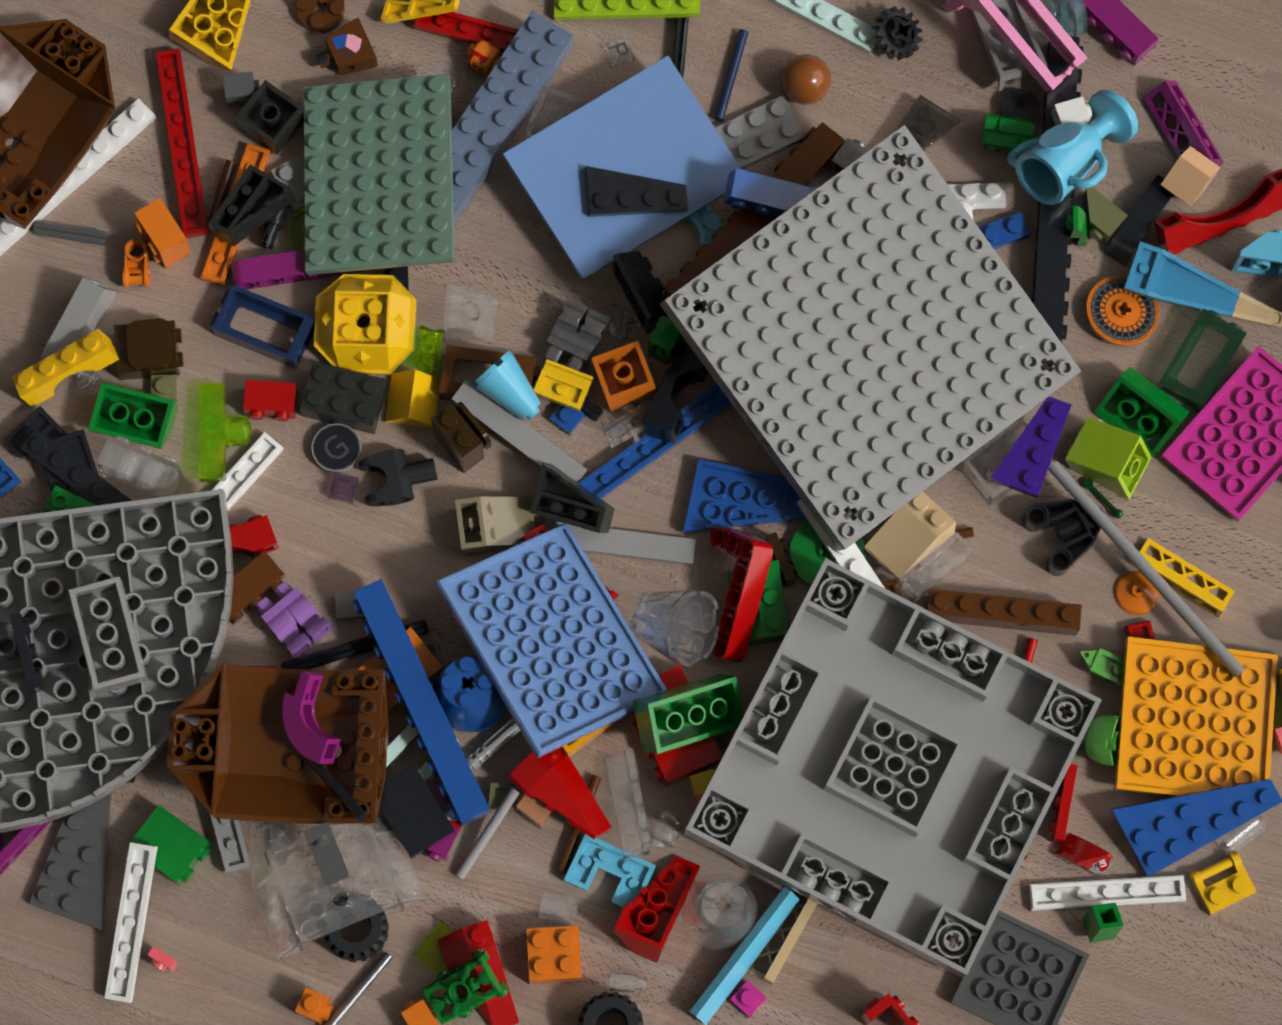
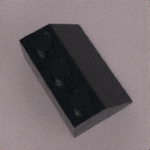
(640, 287)

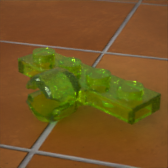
(217, 432)

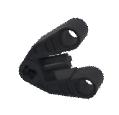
(1054, 513)

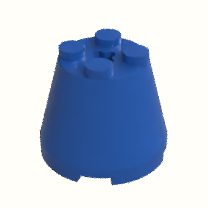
(468, 709)

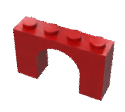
(685, 760)

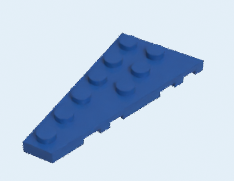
(738, 498)
(1181, 824)

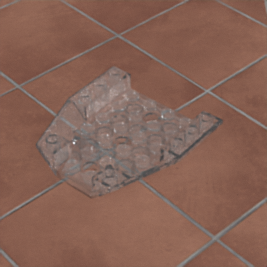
(298, 902)

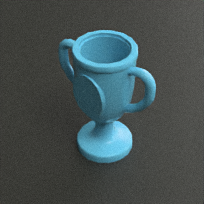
(1067, 152)

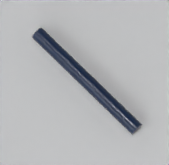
(731, 75)

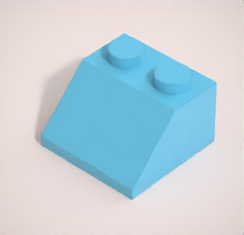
(1262, 256)

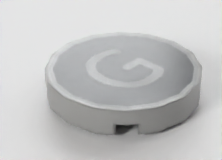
(336, 448)

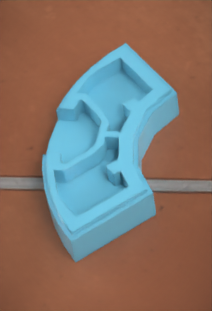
(705, 223)

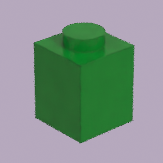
(1102, 922)

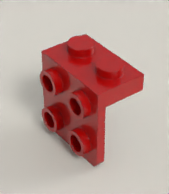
(892, 1005)

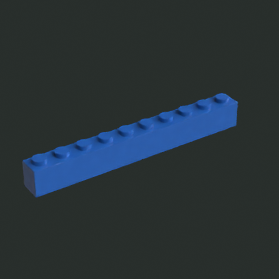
(421, 702)

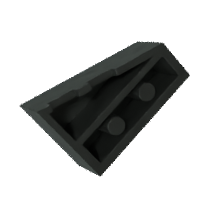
(250, 205)
(569, 502)

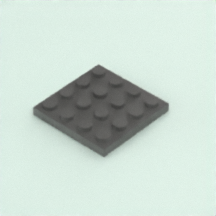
(1020, 975)

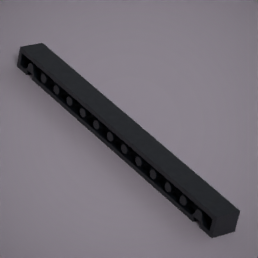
(1051, 232)

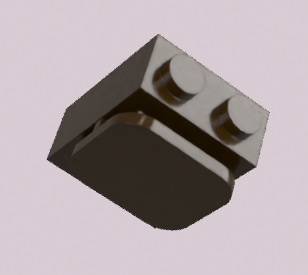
(148, 349)
(461, 435)

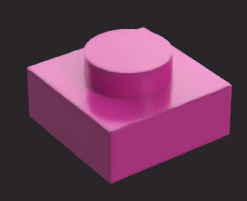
(748, 999)

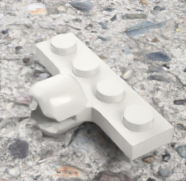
(980, 195)

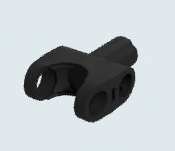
(398, 475)

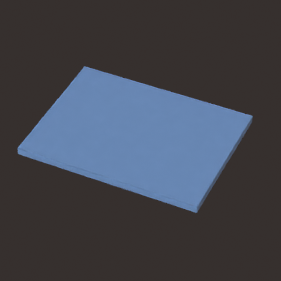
(639, 129)
(550, 639)

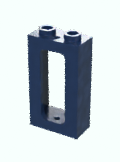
(243, 298)

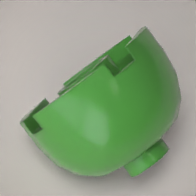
(1102, 739)

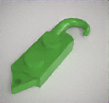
(1104, 665)

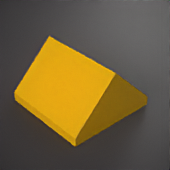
(412, 399)

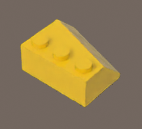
(211, 29)

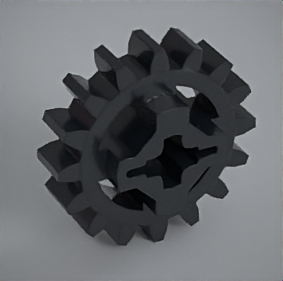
(888, 24)

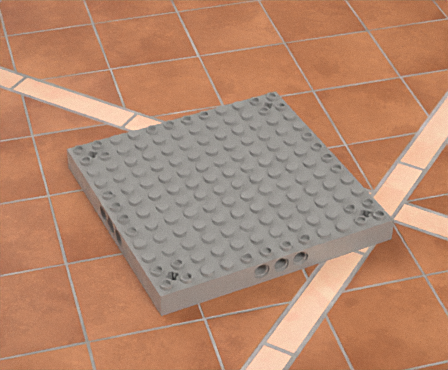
(870, 338)
(893, 768)

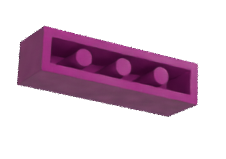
(1120, 29)

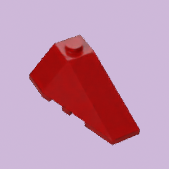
(561, 787)
(653, 913)
(460, 947)

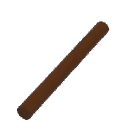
(575, 833)

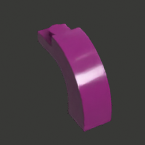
(302, 724)

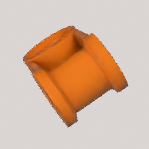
(136, 269)

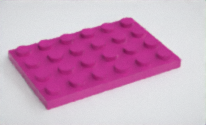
(1236, 439)

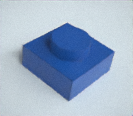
(567, 419)

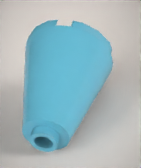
(509, 387)

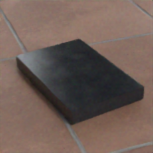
(414, 812)

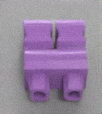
(287, 613)

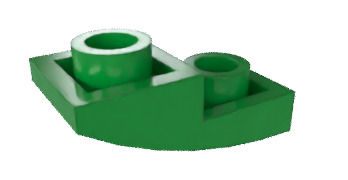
(1077, 223)

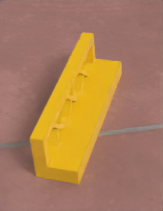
(1183, 585)

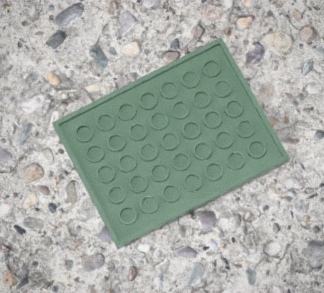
(378, 174)

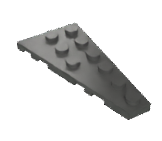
(77, 867)

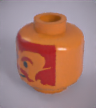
(482, 57)

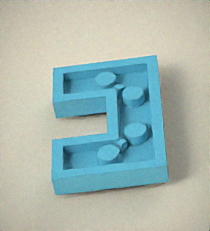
(596, 855)

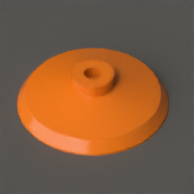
(1135, 593)

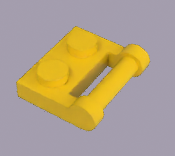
(1227, 890)

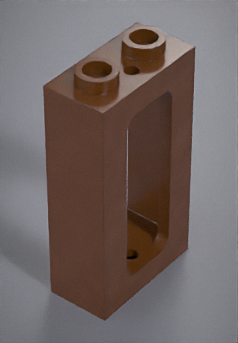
(453, 353)

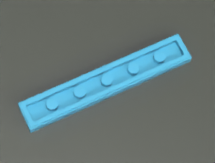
(745, 955)

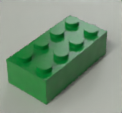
(688, 713)

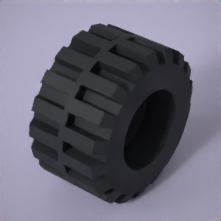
(364, 948)
(610, 1002)

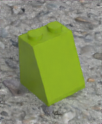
(1109, 456)

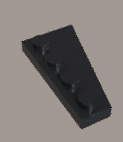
(627, 194)

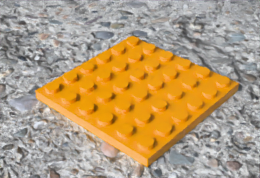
(1191, 720)

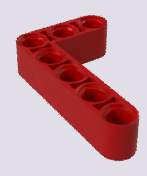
(744, 590)

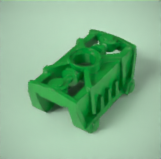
(449, 980)

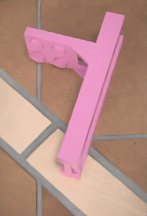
(1044, 21)

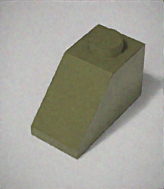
(1102, 215)

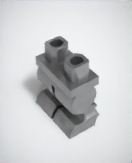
(572, 344)

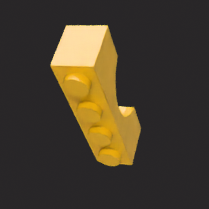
(87, 353)

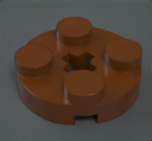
(320, 21)

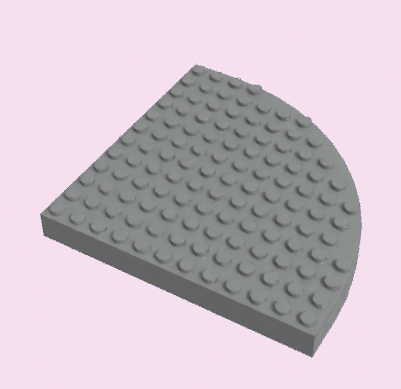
(178, 579)

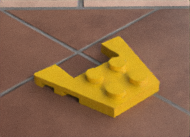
(400, 11)

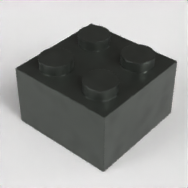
(270, 117)

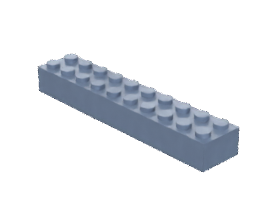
(504, 104)

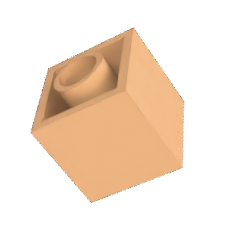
(1190, 176)

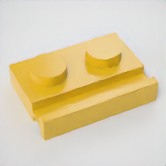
(563, 385)

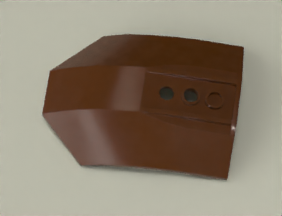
(54, 103)
(241, 764)

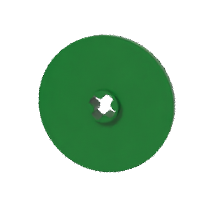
(807, 552)

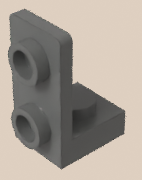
(326, 854)

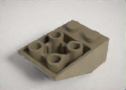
(492, 523)

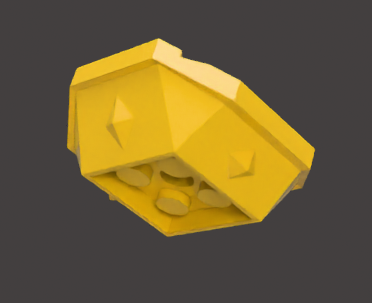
(384, 341)

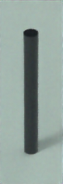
(337, 789)

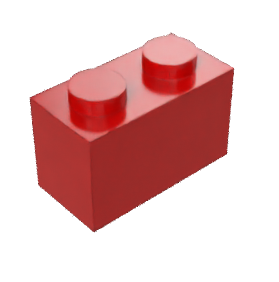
(270, 400)

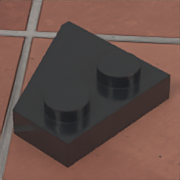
(36, 420)

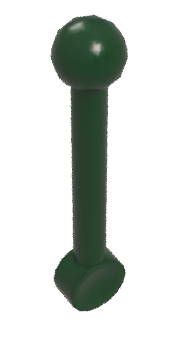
(1088, 484)

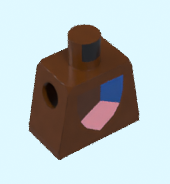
(348, 49)

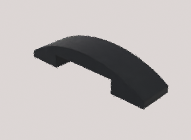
(1139, 221)

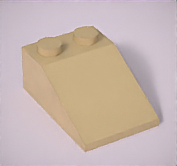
(910, 535)

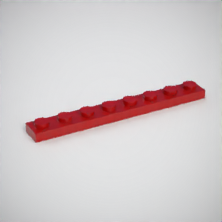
(182, 143)

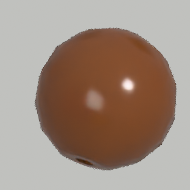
(805, 79)

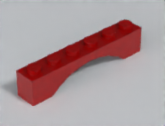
(1182, 231)
(253, 536)

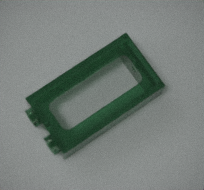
(1197, 398)

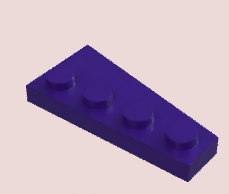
(1032, 453)

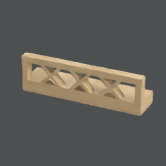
(788, 944)

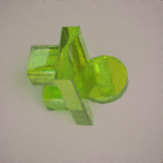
(429, 349)

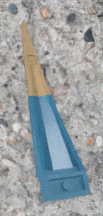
(1174, 281)

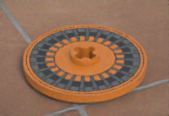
(1106, 318)

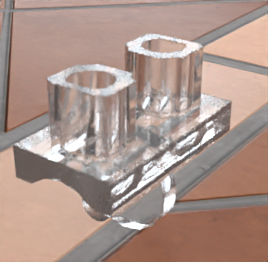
(624, 427)

